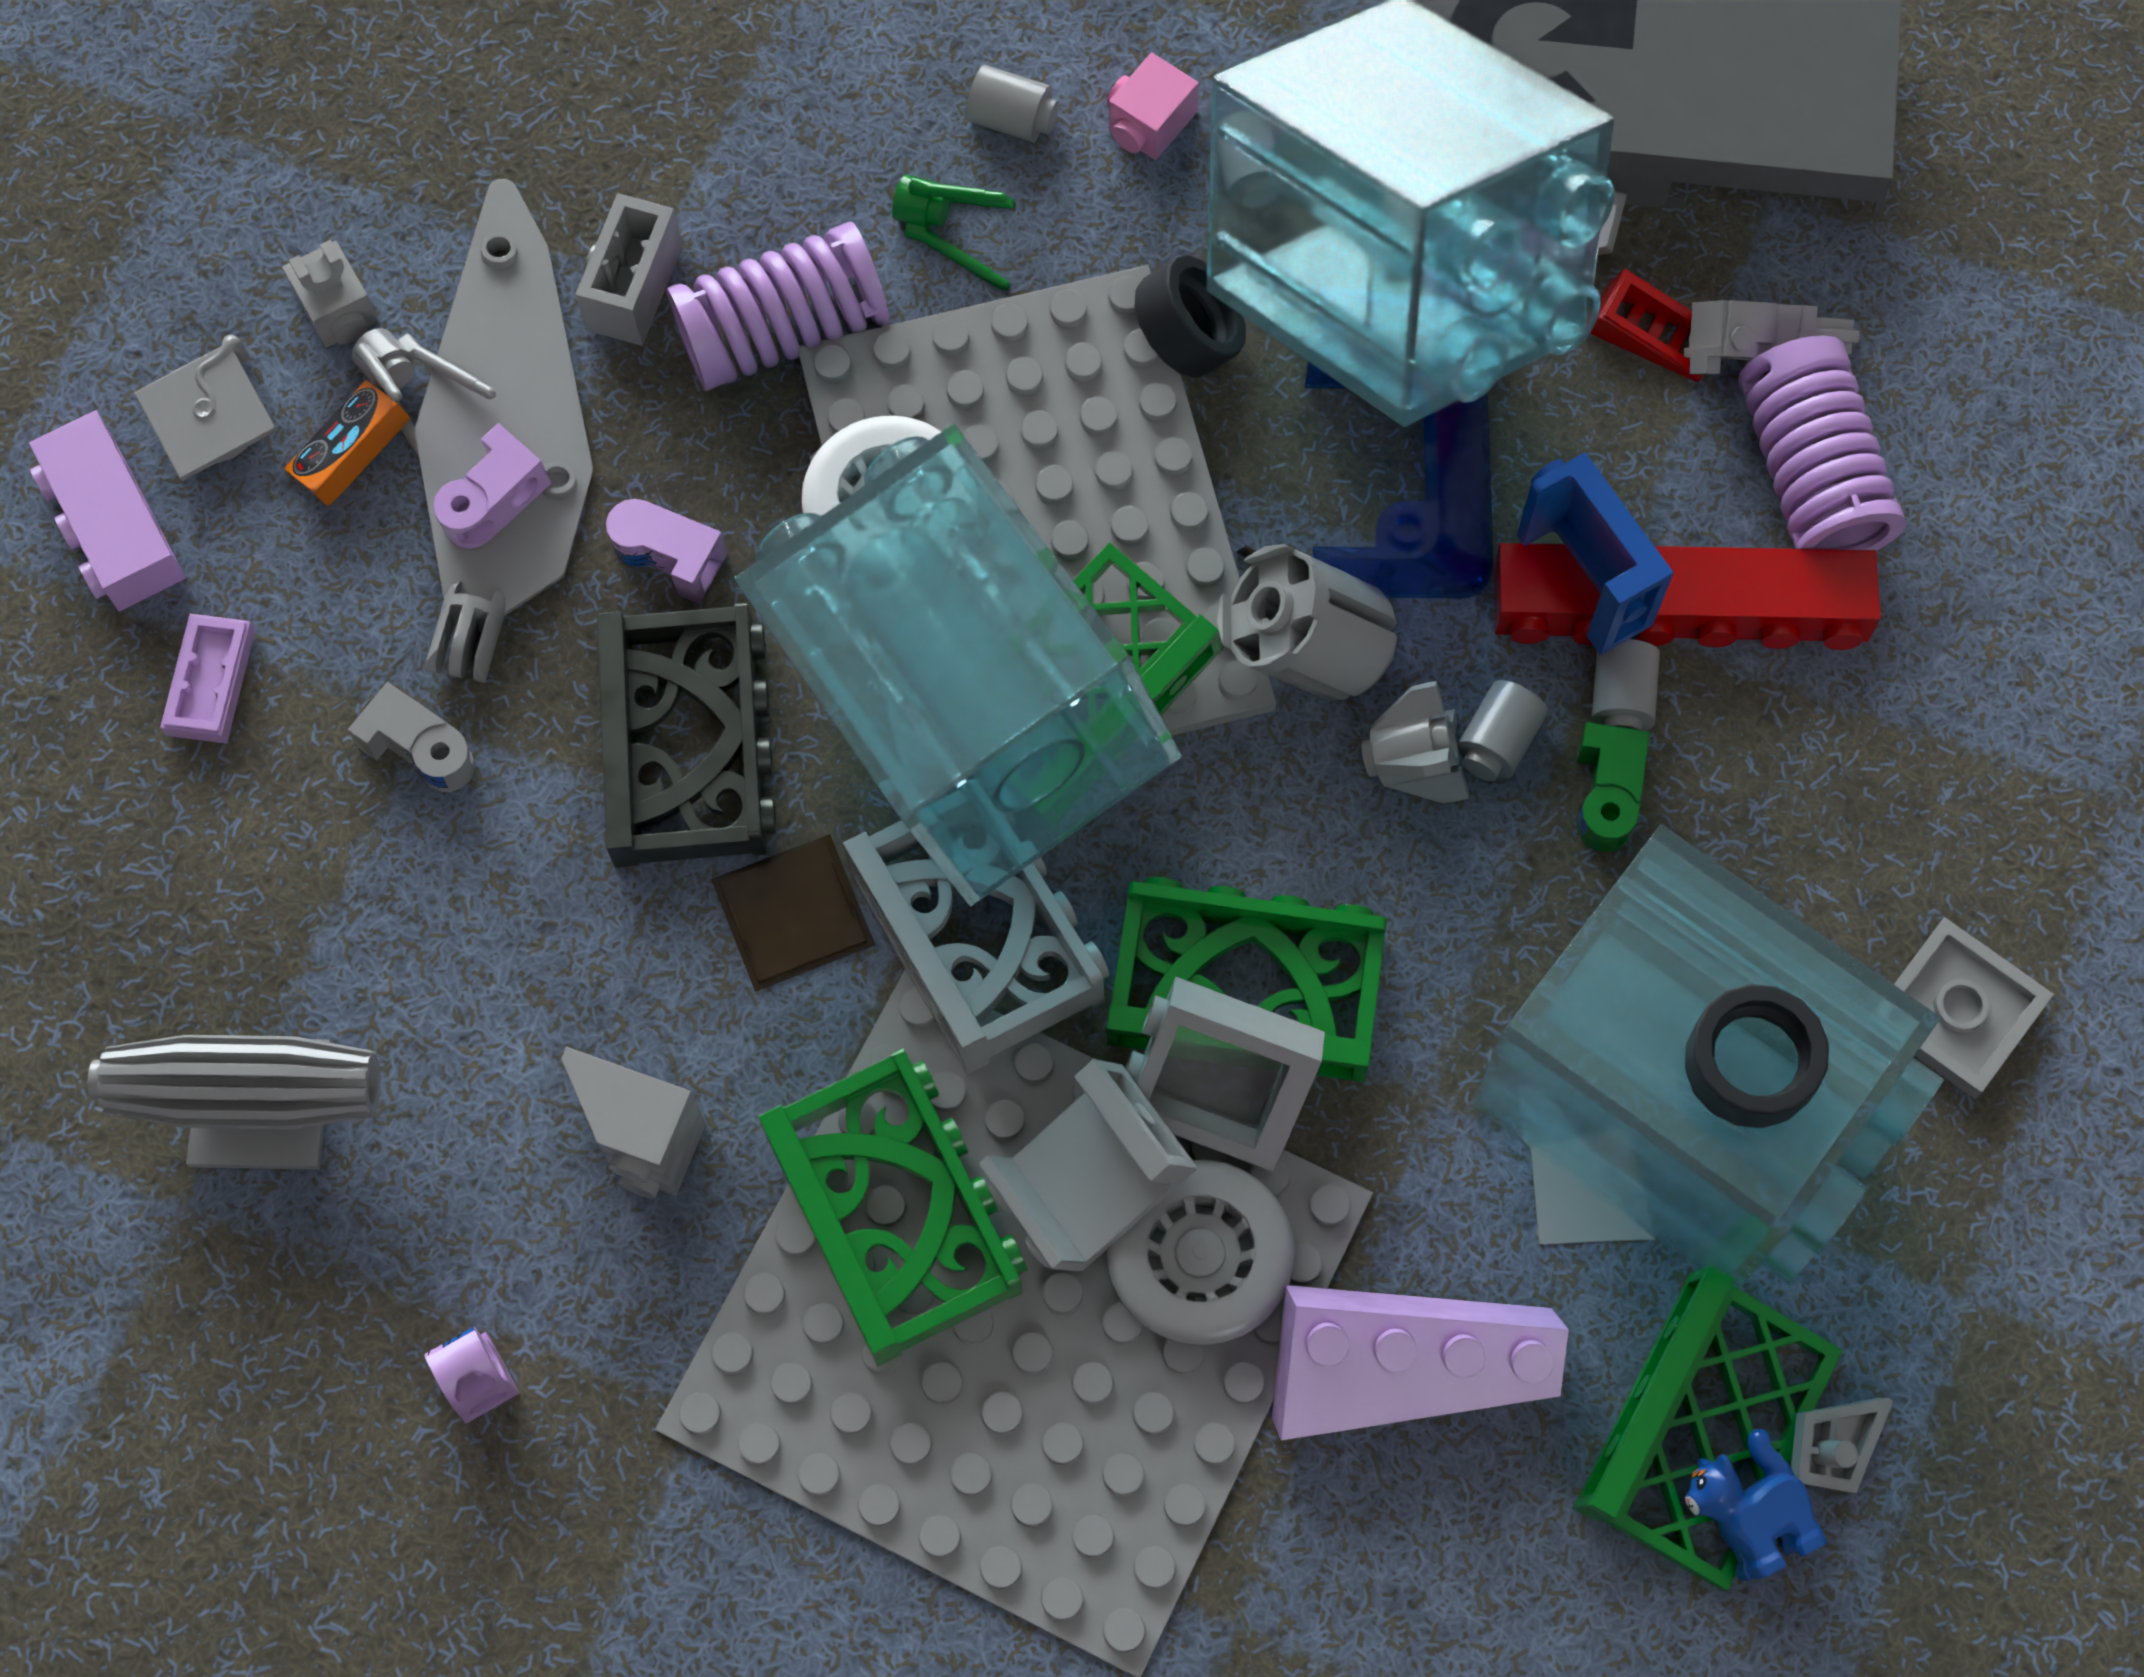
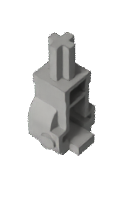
(1750, 328)

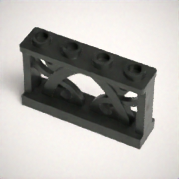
(628, 672)

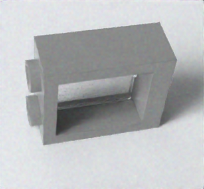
(1215, 1066)

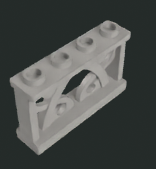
(963, 1004)

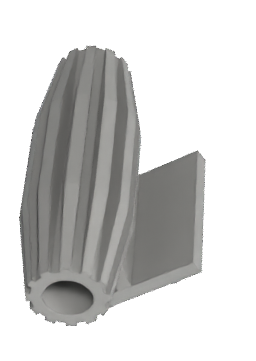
(240, 1095)

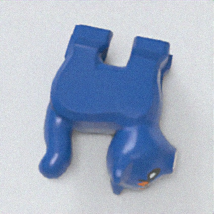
(1759, 1515)

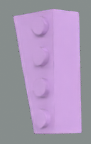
(1403, 1358)

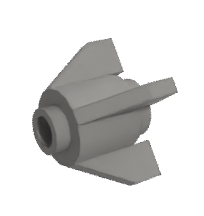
(1416, 746)

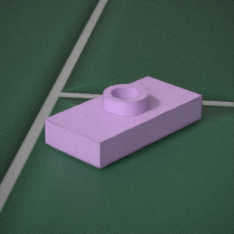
(208, 678)

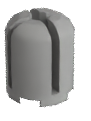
(1308, 624)

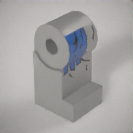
(417, 736)

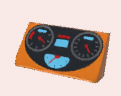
(347, 443)

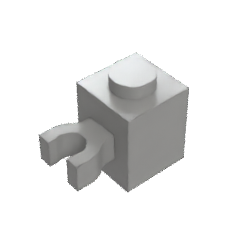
(331, 294)

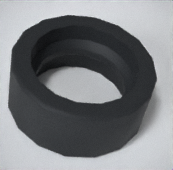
(1163, 317)
(1780, 1009)

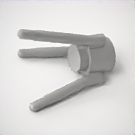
(390, 368)

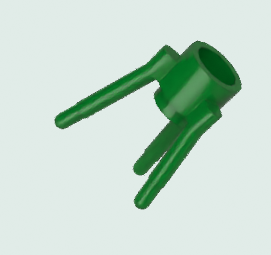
(928, 203)

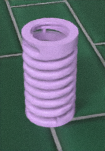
(765, 285)
(1821, 514)

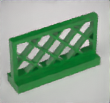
(1173, 661)
(1666, 1384)

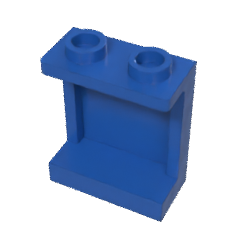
(1604, 541)

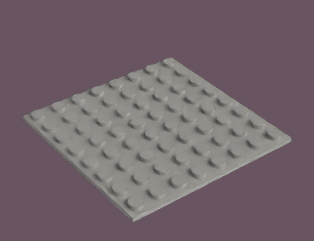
(1035, 1446)

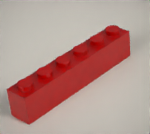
(1711, 596)

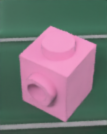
(1151, 106)

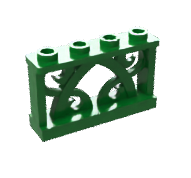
(1265, 925)
(880, 1294)

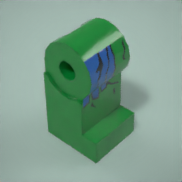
(1616, 784)

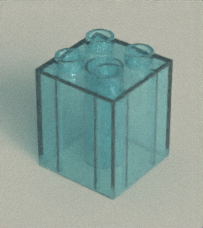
(1406, 207)
(959, 661)
(1603, 1090)

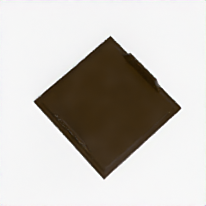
(792, 912)

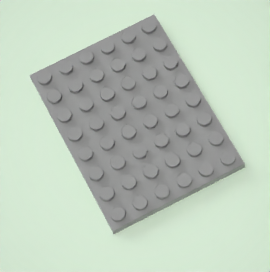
(1079, 436)

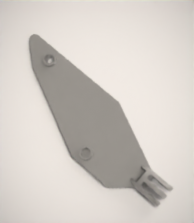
(514, 339)

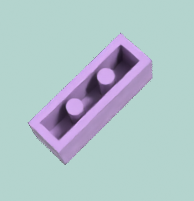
(104, 512)

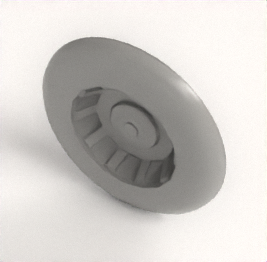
(1203, 1257)

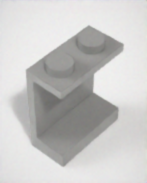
(1090, 1171)

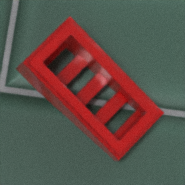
(1627, 335)

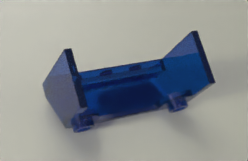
(1436, 544)

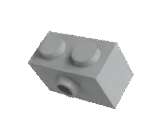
(629, 269)

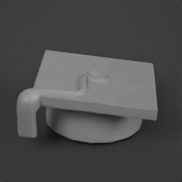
(206, 409)

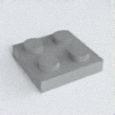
(1981, 1003)

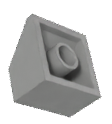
(638, 1122)

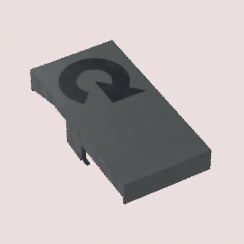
(1718, 87)

